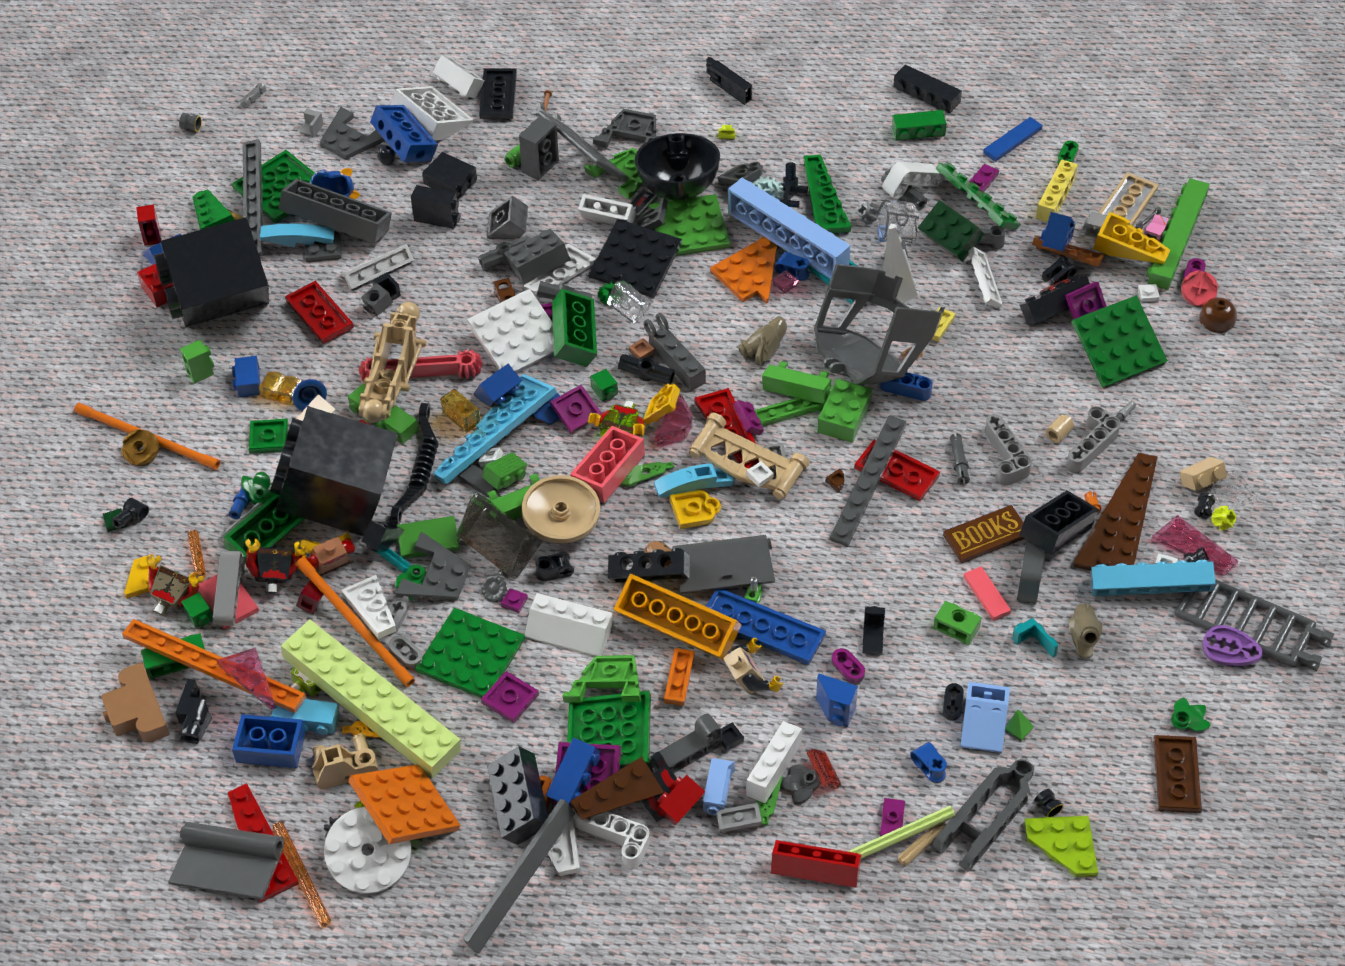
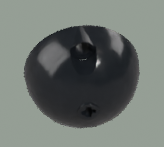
(677, 165)

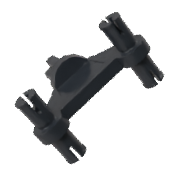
(791, 186)

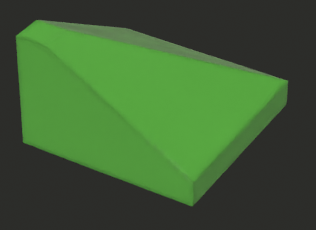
(1019, 726)

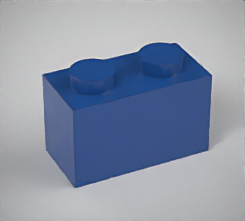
(247, 376)

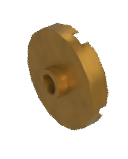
(132, 444)

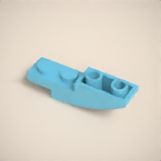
(691, 479)

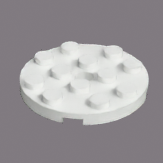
(353, 868)

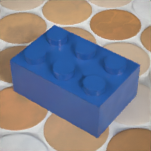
(269, 741)

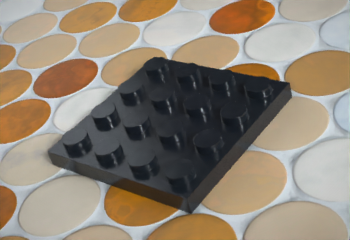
(636, 256)

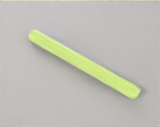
(904, 832)

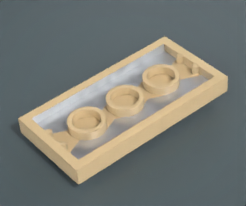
(1130, 197)

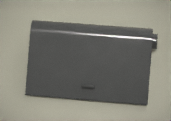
(727, 564)
(227, 860)

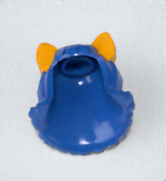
(336, 181)

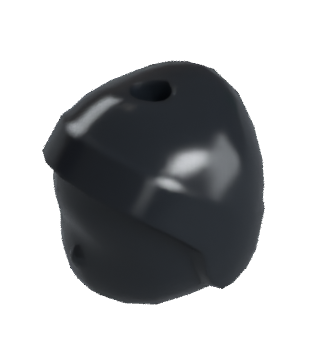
(386, 155)

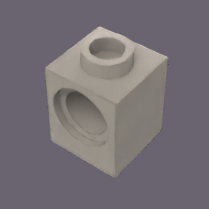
(1094, 223)

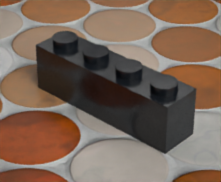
(927, 89)
(1050, 301)

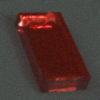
(824, 768)

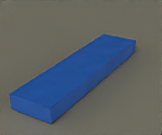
(1012, 139)

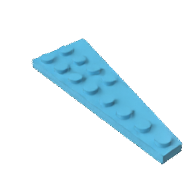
(496, 425)

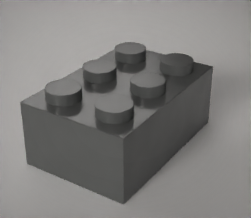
(539, 147)
(537, 256)

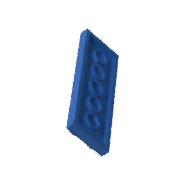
(770, 627)

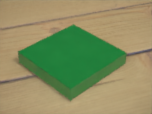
(267, 435)

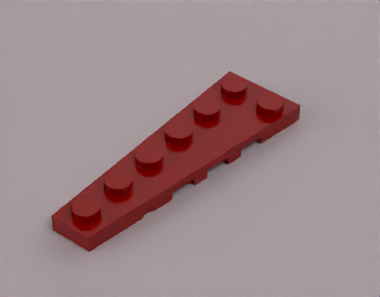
(722, 404)
(250, 818)

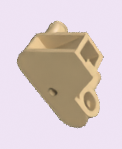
(336, 764)

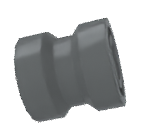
(190, 122)

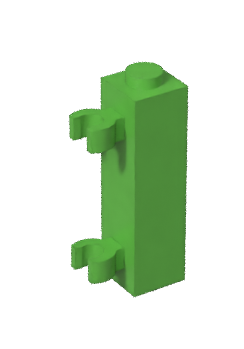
(796, 383)
(512, 503)

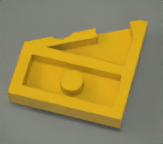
(138, 578)

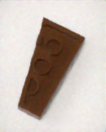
(622, 788)

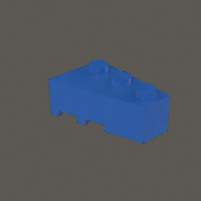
(1058, 231)

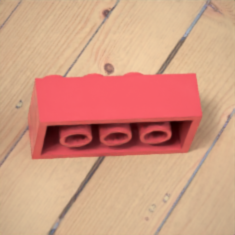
(610, 461)

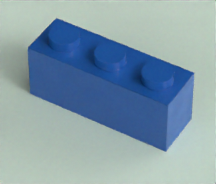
(574, 771)

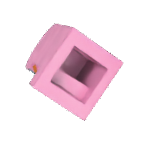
(1157, 227)

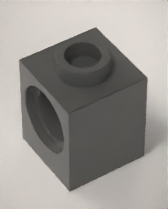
(376, 300)

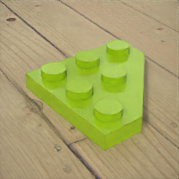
(1065, 841)

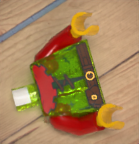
(621, 417)

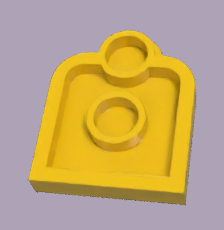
(662, 403)
(694, 508)

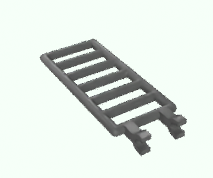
(580, 143)
(1312, 661)

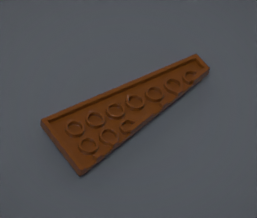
(1121, 523)

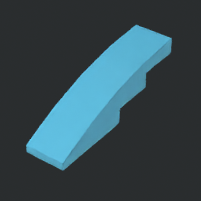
(296, 233)

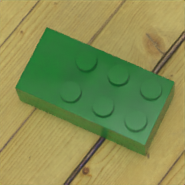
(574, 328)

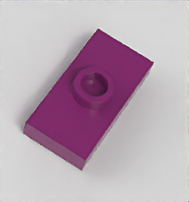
(892, 815)

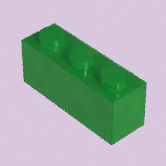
(919, 125)
(159, 665)

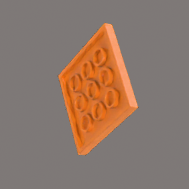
(404, 803)

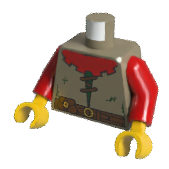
(169, 586)

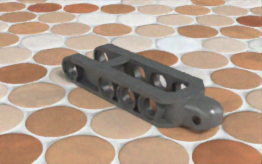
(1015, 779)

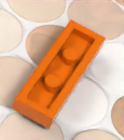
(679, 677)

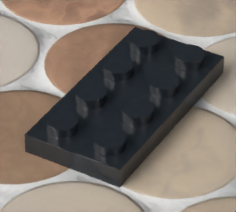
(498, 93)

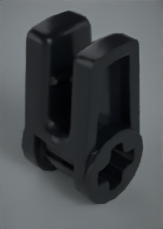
(1059, 271)

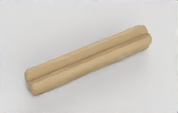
(920, 844)

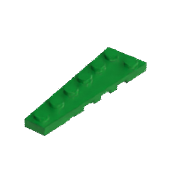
(823, 196)
(984, 200)

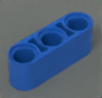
(910, 386)

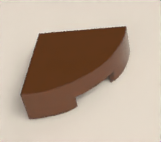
(836, 480)

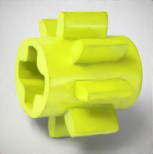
(1223, 517)

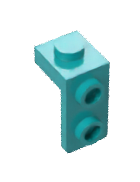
(1032, 628)

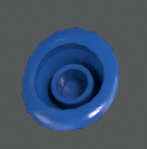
(306, 392)

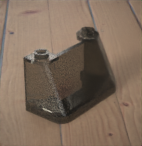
(497, 536)

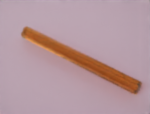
(302, 875)

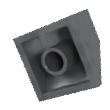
(508, 220)

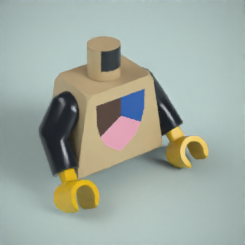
(745, 670)

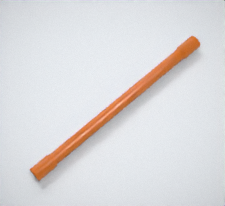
(203, 459)
(399, 671)

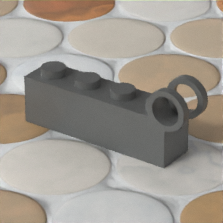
(675, 354)

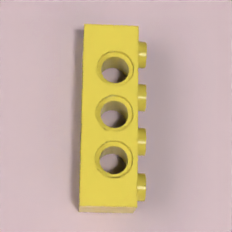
(1057, 190)

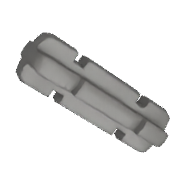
(253, 95)

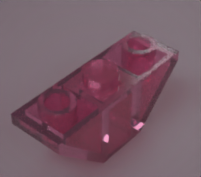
(675, 425)

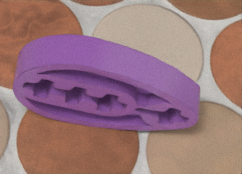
(1231, 636)

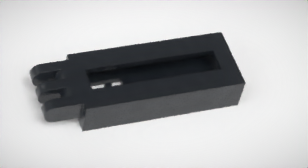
(729, 81)

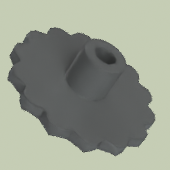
(494, 588)

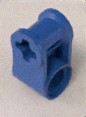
(793, 264)
(930, 762)

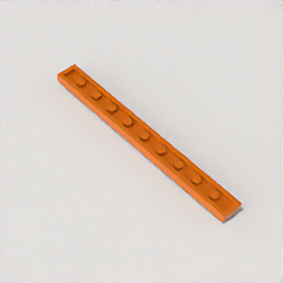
(204, 661)

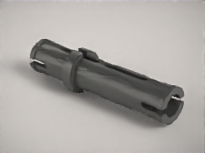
(961, 465)

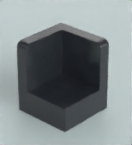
(388, 284)

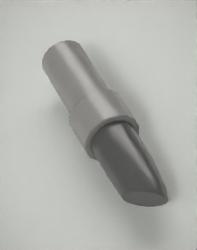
(1124, 412)

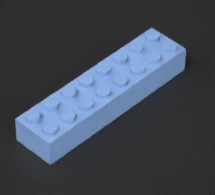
(786, 227)

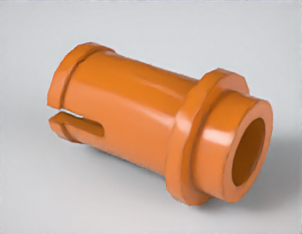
(1093, 500)

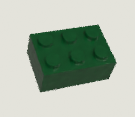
(950, 230)

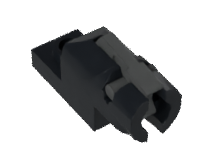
(192, 713)

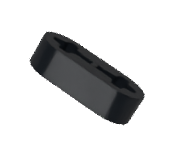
(948, 701)

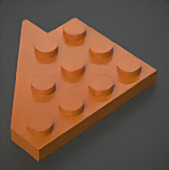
(748, 270)

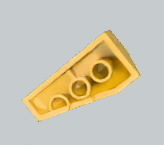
(1123, 240)

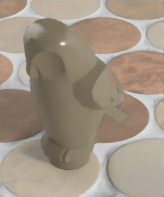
(764, 341)
(1084, 628)

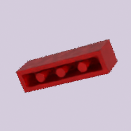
(815, 863)

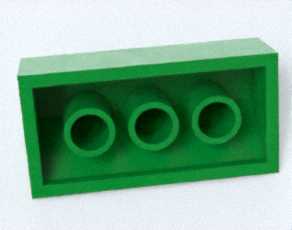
(263, 524)

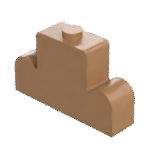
(134, 706)

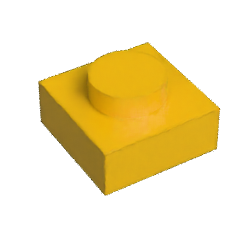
(310, 544)

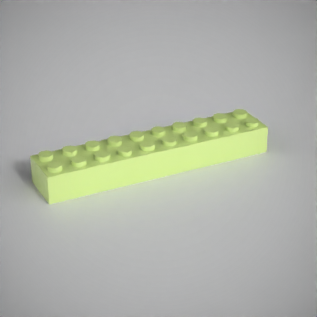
(371, 698)

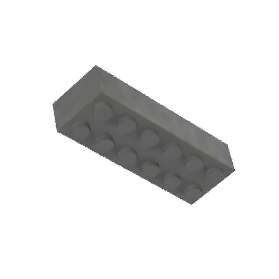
(335, 211)

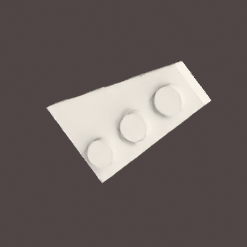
(565, 852)

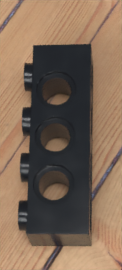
(677, 569)

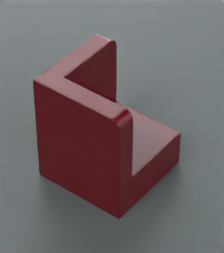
(309, 598)

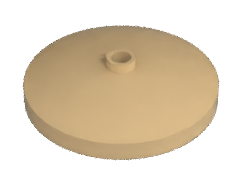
(560, 509)

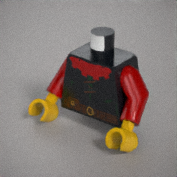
(272, 564)

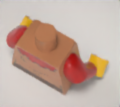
(331, 554)

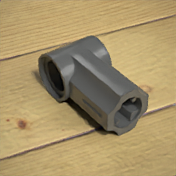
(994, 237)

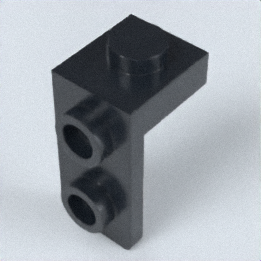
(873, 630)

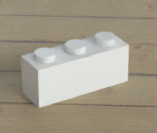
(458, 77)
(605, 210)

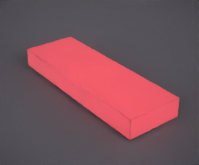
(987, 593)

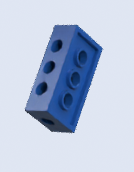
(403, 133)

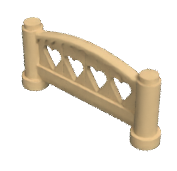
(714, 434)

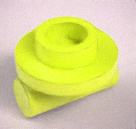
(726, 132)

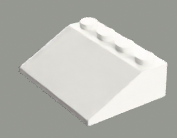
(432, 110)

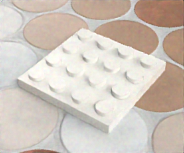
(515, 332)

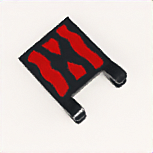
(665, 778)

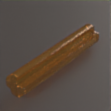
(196, 553)

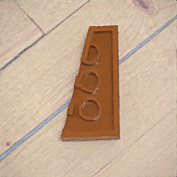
(1078, 253)

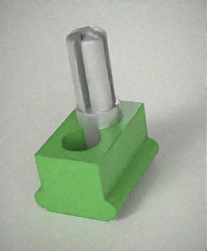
(754, 591)

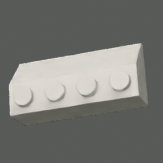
(568, 625)

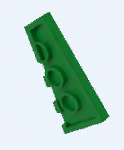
(210, 210)

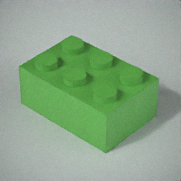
(844, 410)

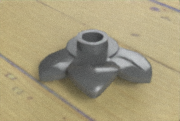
(798, 782)

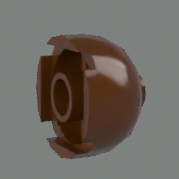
(1218, 315)

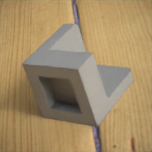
(313, 123)

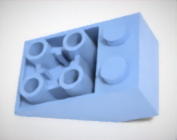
(985, 717)

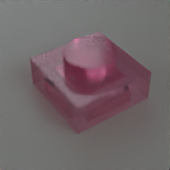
(785, 281)

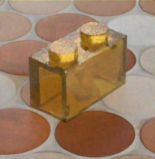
(460, 410)

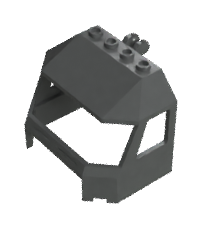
(858, 354)

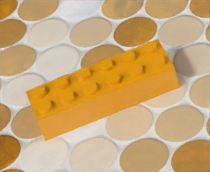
(677, 617)

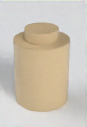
(1059, 428)

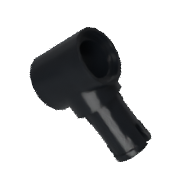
(131, 510)

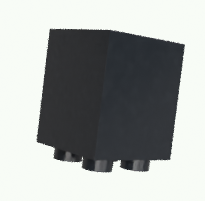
(212, 272)
(333, 470)

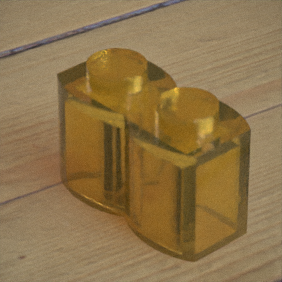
(278, 387)

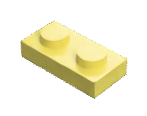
(946, 320)

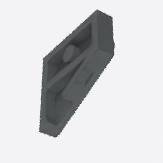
(653, 218)

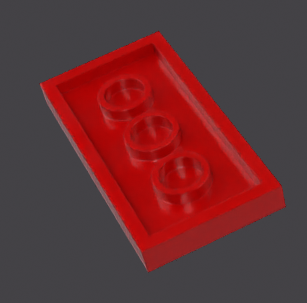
(319, 312)
(904, 473)

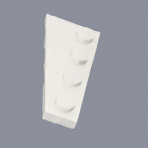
(579, 262)
(371, 606)

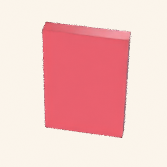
(245, 606)

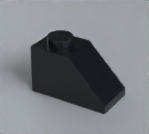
(381, 535)

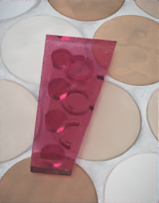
(1185, 538)

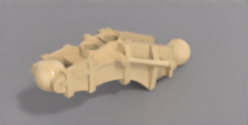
(385, 385)

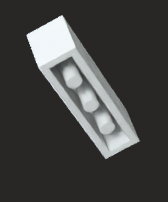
(773, 762)

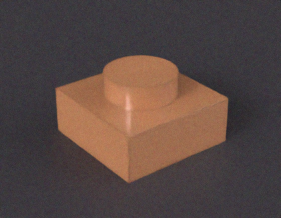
(641, 349)

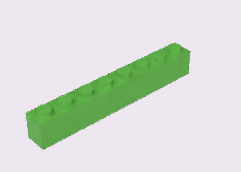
(1179, 231)

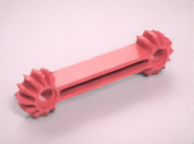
(464, 364)

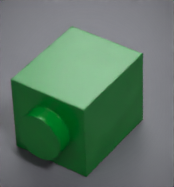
(604, 385)
(197, 610)

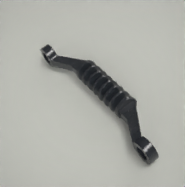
(422, 466)

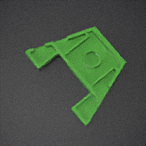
(626, 163)
(608, 672)

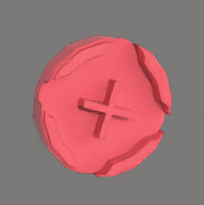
(1199, 288)

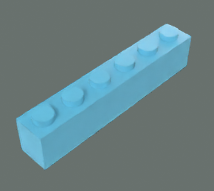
(1152, 578)

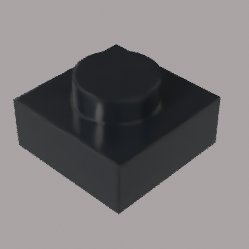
(731, 736)

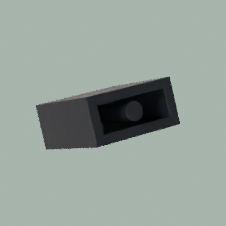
(449, 174)
(435, 207)

